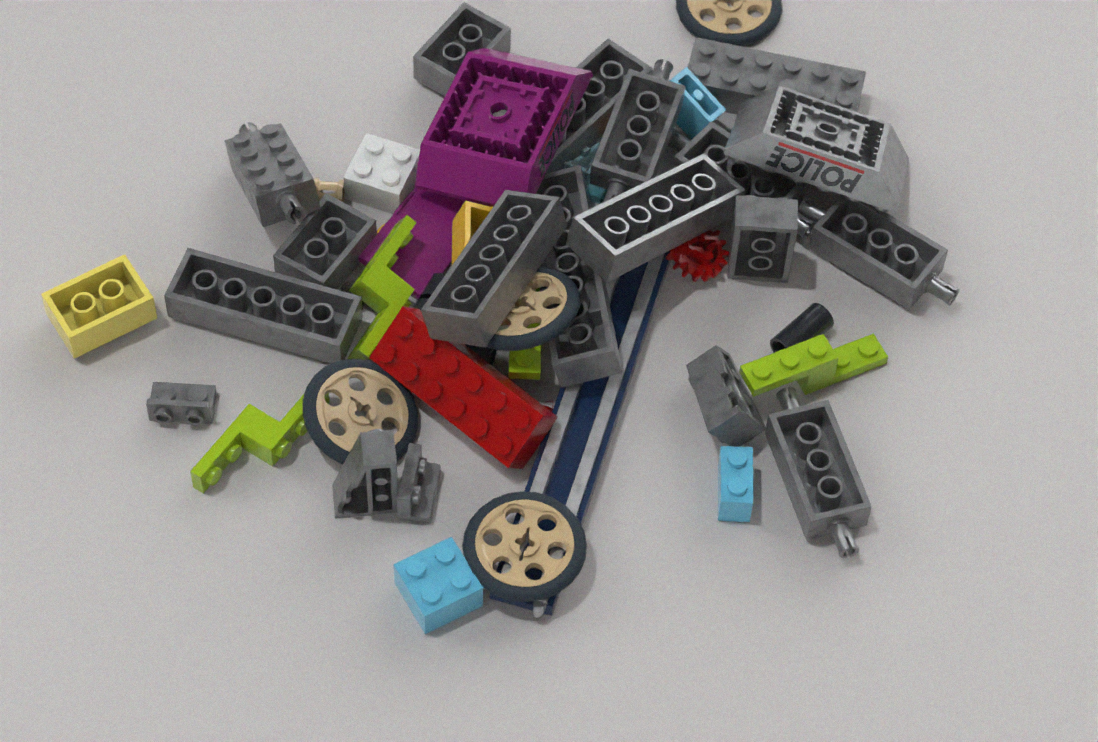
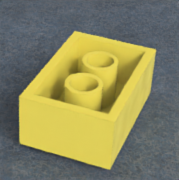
(99, 306)

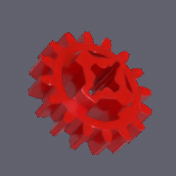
(700, 256)

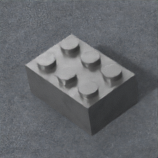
(444, 52)
(762, 238)
(326, 244)

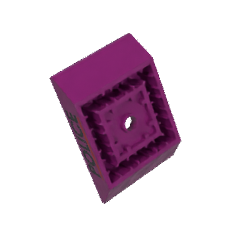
(482, 155)

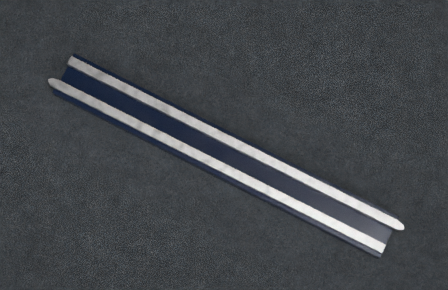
(588, 414)

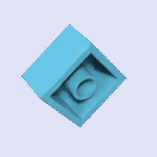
(438, 585)

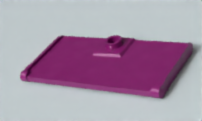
(431, 241)

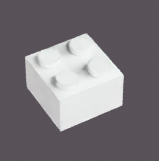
(381, 173)

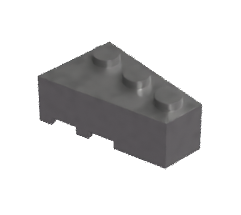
(724, 398)
(368, 477)

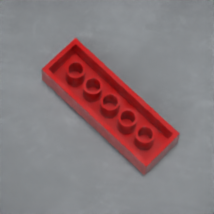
(464, 389)

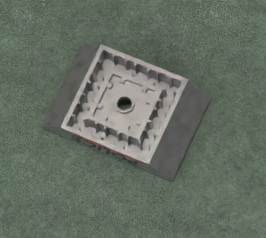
(821, 146)

